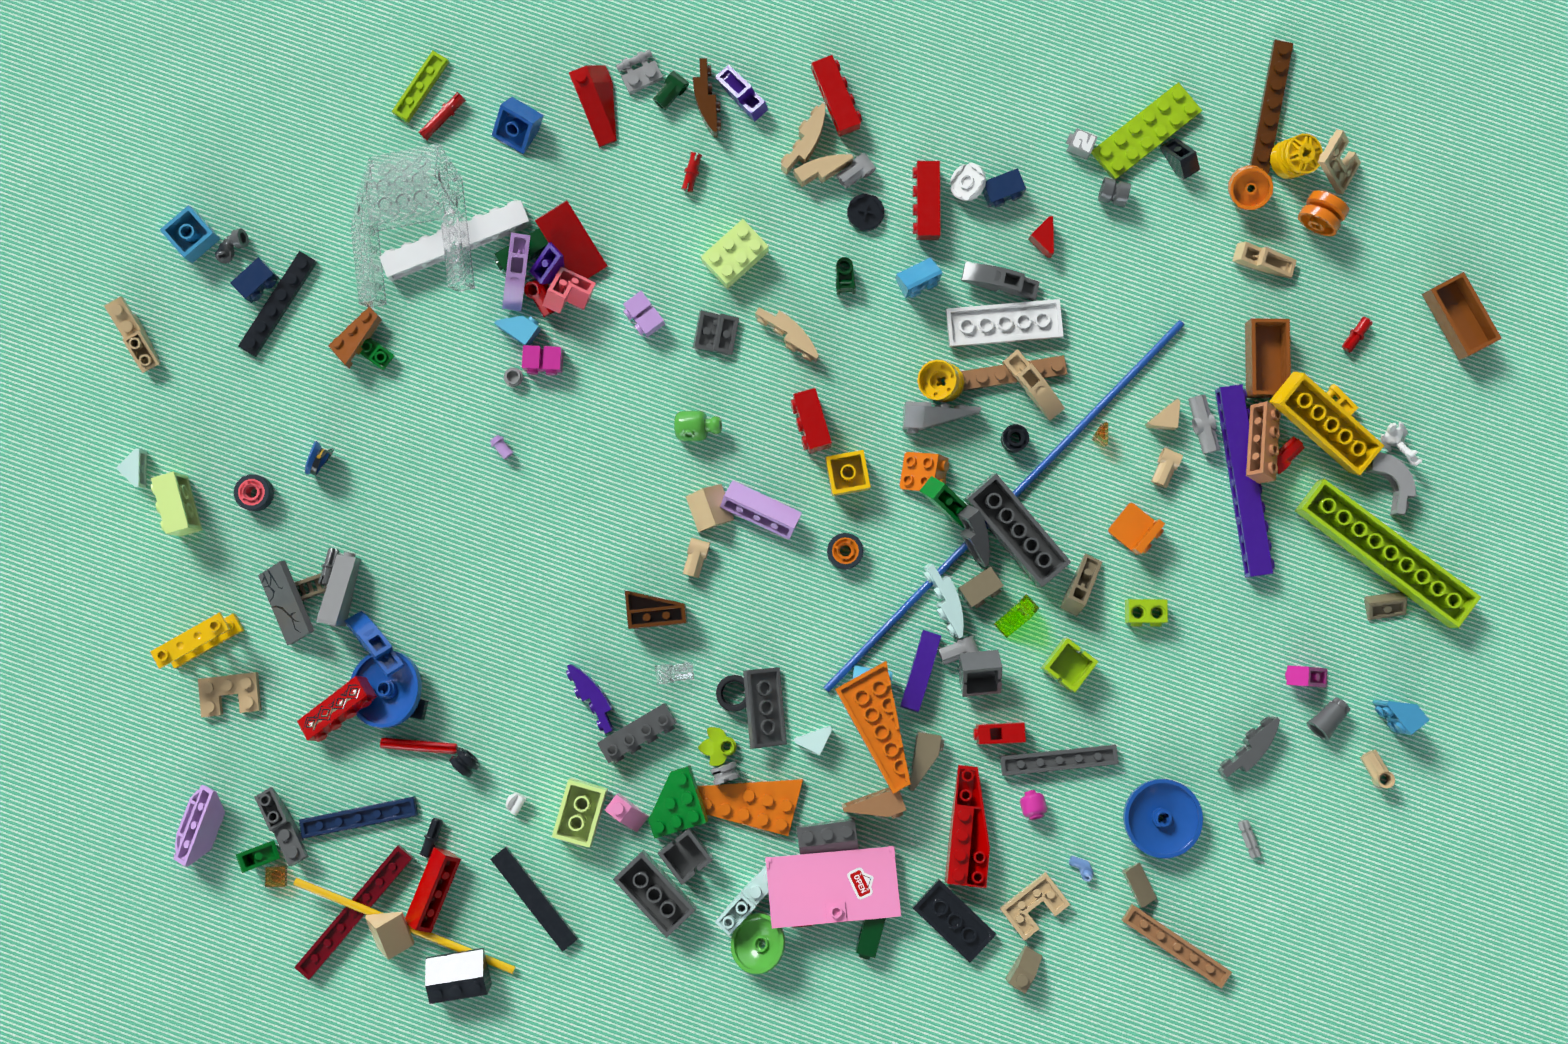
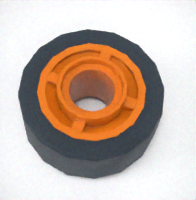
(854, 545)

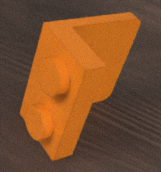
(920, 467)
(1136, 529)

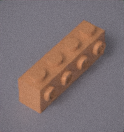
(1263, 442)

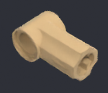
(1168, 463)
(696, 553)
(1376, 768)

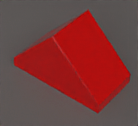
(1043, 237)

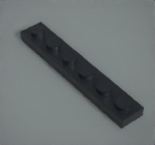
(277, 304)

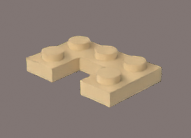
(1339, 171)
(213, 688)
(1039, 890)

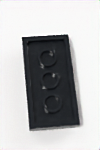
(954, 920)

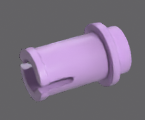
(501, 446)

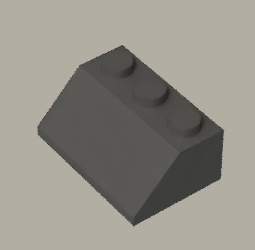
(827, 836)

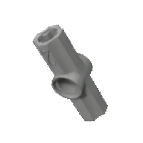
(1204, 424)

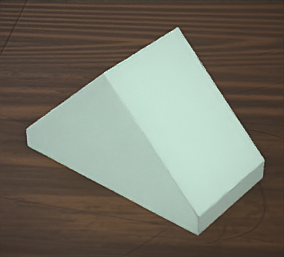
(134, 468)
(814, 740)

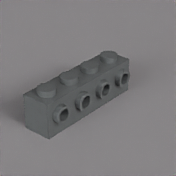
(636, 733)

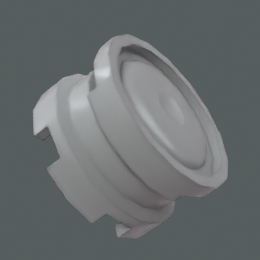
(725, 773)

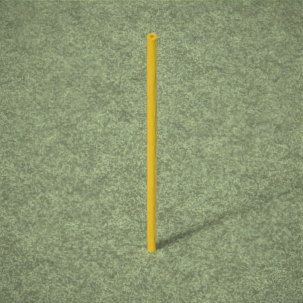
(368, 911)

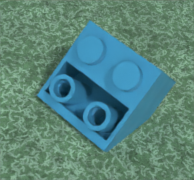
(919, 277)
(1401, 717)

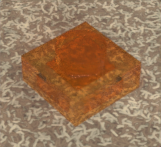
(275, 876)

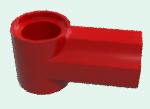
(538, 295)
(1288, 453)

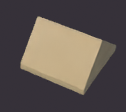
(706, 508)
(390, 933)

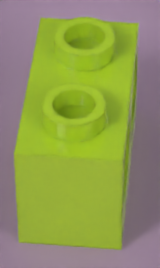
(1146, 607)

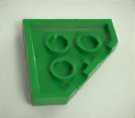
(678, 804)

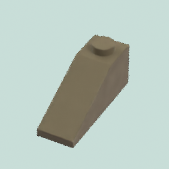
(1081, 585)
(925, 753)

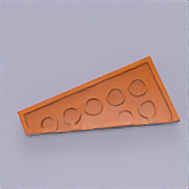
(874, 714)
(755, 804)

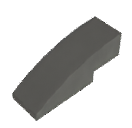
(975, 534)

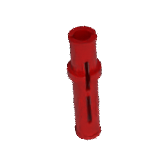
(445, 112)

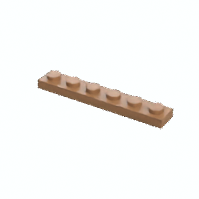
(1001, 375)
(1176, 946)

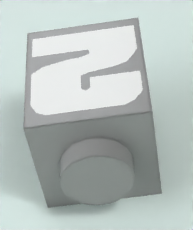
(1081, 143)

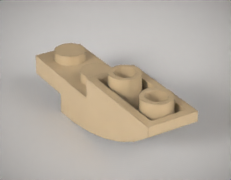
(810, 133)
(133, 334)
(795, 336)
(1034, 384)

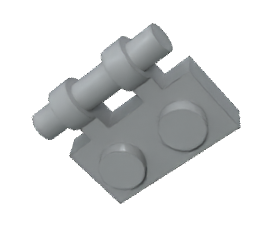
(641, 77)

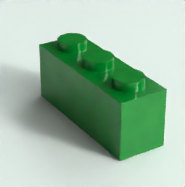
(944, 499)

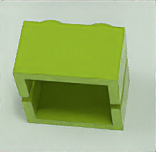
(1068, 665)

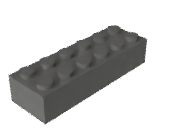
(1018, 530)

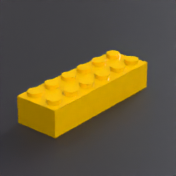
(1326, 423)

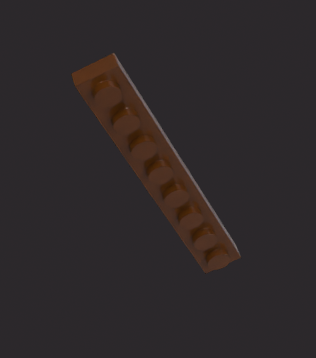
(1271, 104)

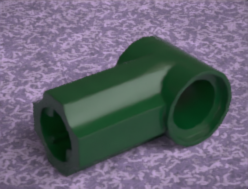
(673, 86)

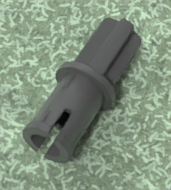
(327, 566)

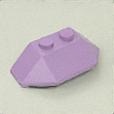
(198, 826)

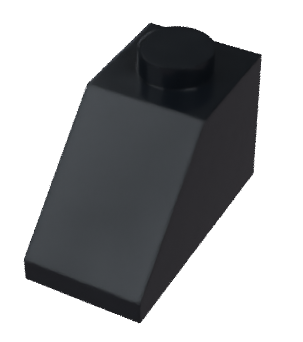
(1180, 158)

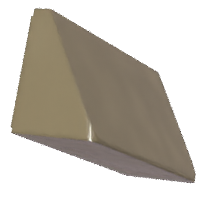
(1385, 605)
(1139, 885)

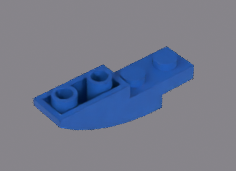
(375, 643)

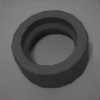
(719, 693)

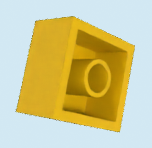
(847, 473)

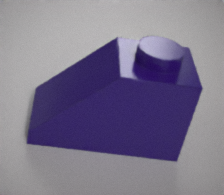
(547, 264)

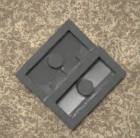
(715, 332)

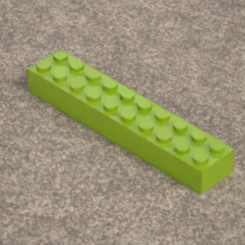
(1387, 554)

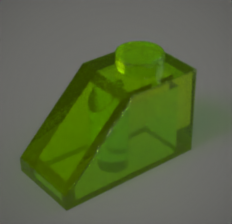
(1016, 616)

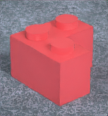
(568, 288)

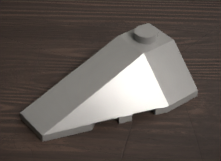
(924, 416)

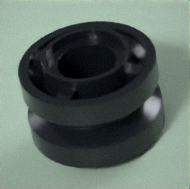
(1023, 435)
(464, 762)

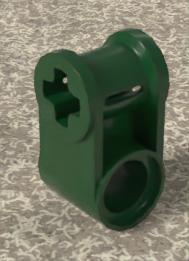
(845, 279)

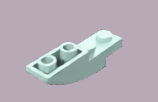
(950, 606)
(744, 903)

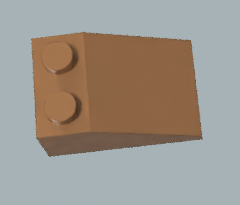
(879, 803)

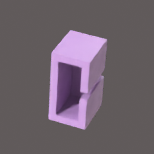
(644, 315)

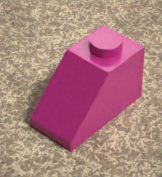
(1306, 676)

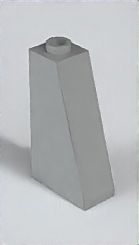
(339, 590)

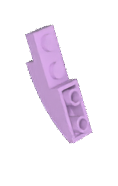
(516, 271)

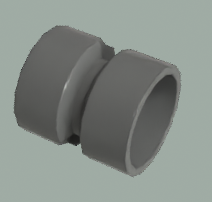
(1114, 192)

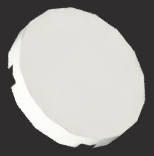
(968, 182)

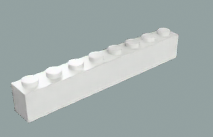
(430, 250)

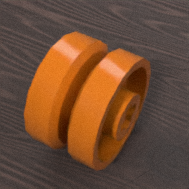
(1248, 176)
(1323, 213)

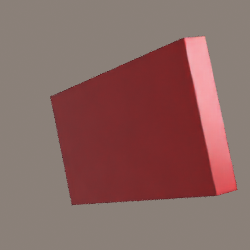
(569, 236)

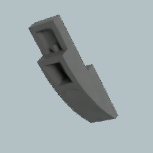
(1001, 279)
(1257, 744)
(282, 825)

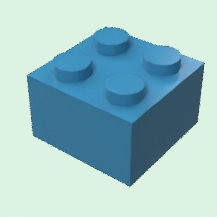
(190, 234)

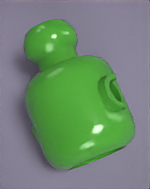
(695, 425)

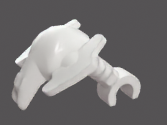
(1396, 438)

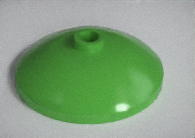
(748, 941)

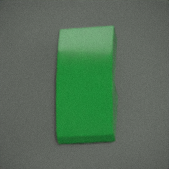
(376, 353)

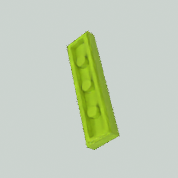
(420, 86)

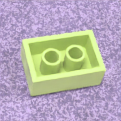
(735, 253)
(175, 504)
(580, 812)

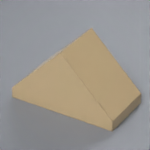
(1167, 418)

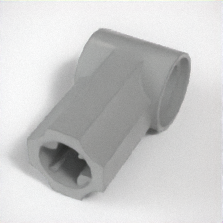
(860, 168)
(951, 652)

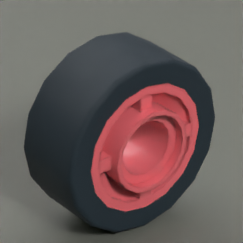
(243, 490)

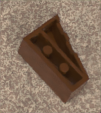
(651, 611)

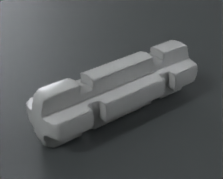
(1249, 838)

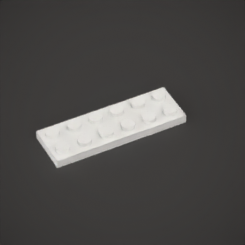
(1004, 323)

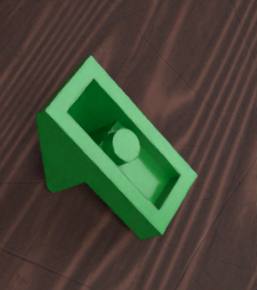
(257, 856)

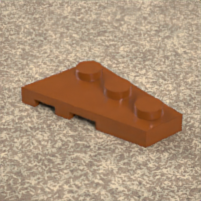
(352, 338)

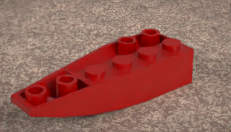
(968, 833)

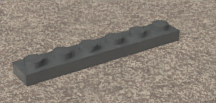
(1059, 760)

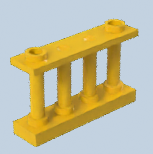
(197, 640)

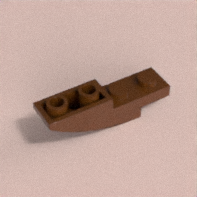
(705, 101)

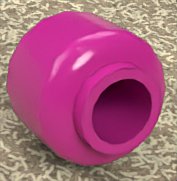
(1033, 805)

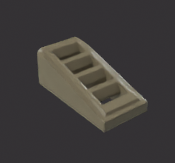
(312, 593)

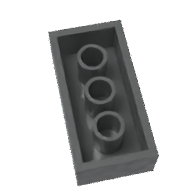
(655, 893)

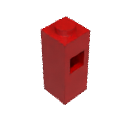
(999, 733)

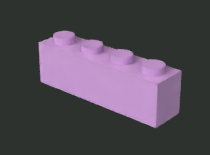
(760, 509)

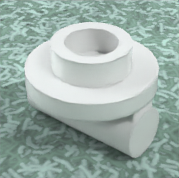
(515, 802)

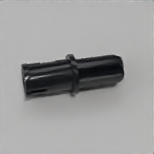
(431, 837)

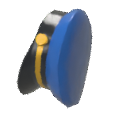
(317, 458)

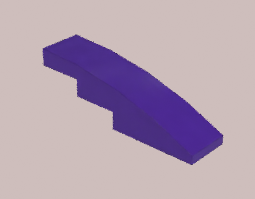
(920, 671)

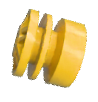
(1296, 156)
(931, 385)

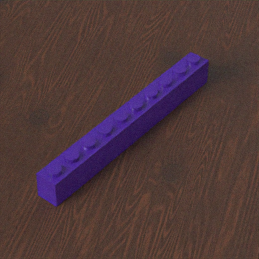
(1245, 492)

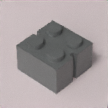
(980, 673)
(685, 855)

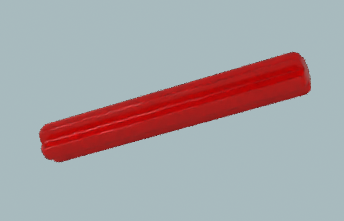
(415, 745)

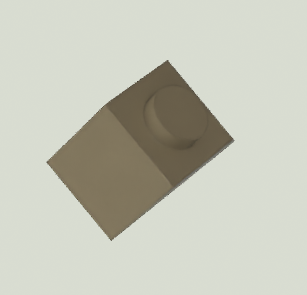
(1024, 969)

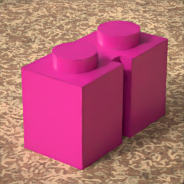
(542, 360)

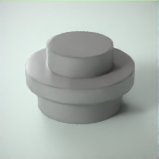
(513, 377)

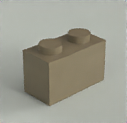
(980, 587)

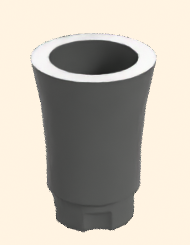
(1329, 718)

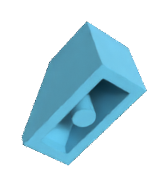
(520, 328)

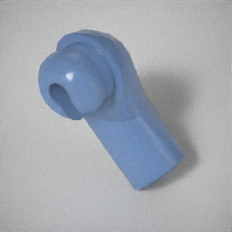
(1084, 867)

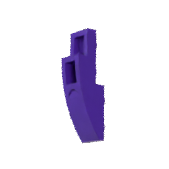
(587, 689)

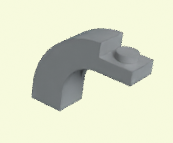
(1399, 478)

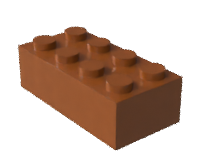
(1461, 316)
(1266, 356)

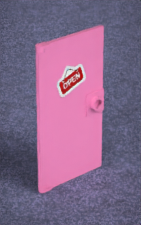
(832, 887)

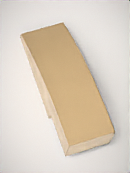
(822, 168)
(1264, 259)

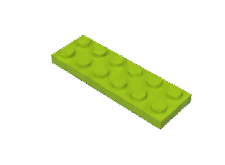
(1146, 131)

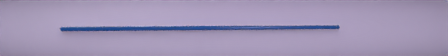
(1017, 492)

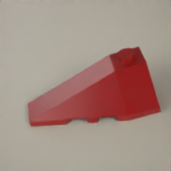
(597, 99)

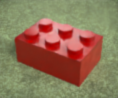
(811, 421)

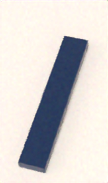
(358, 817)

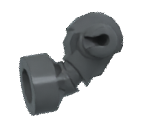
(226, 249)

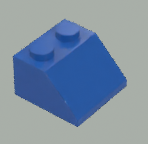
(517, 124)

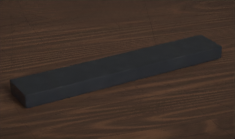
(534, 898)

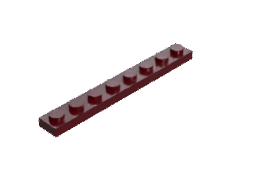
(349, 918)

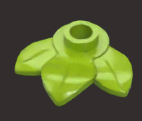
(714, 746)

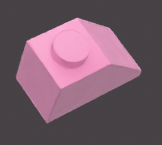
(626, 812)

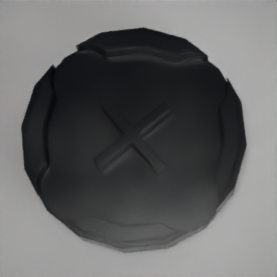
(865, 212)

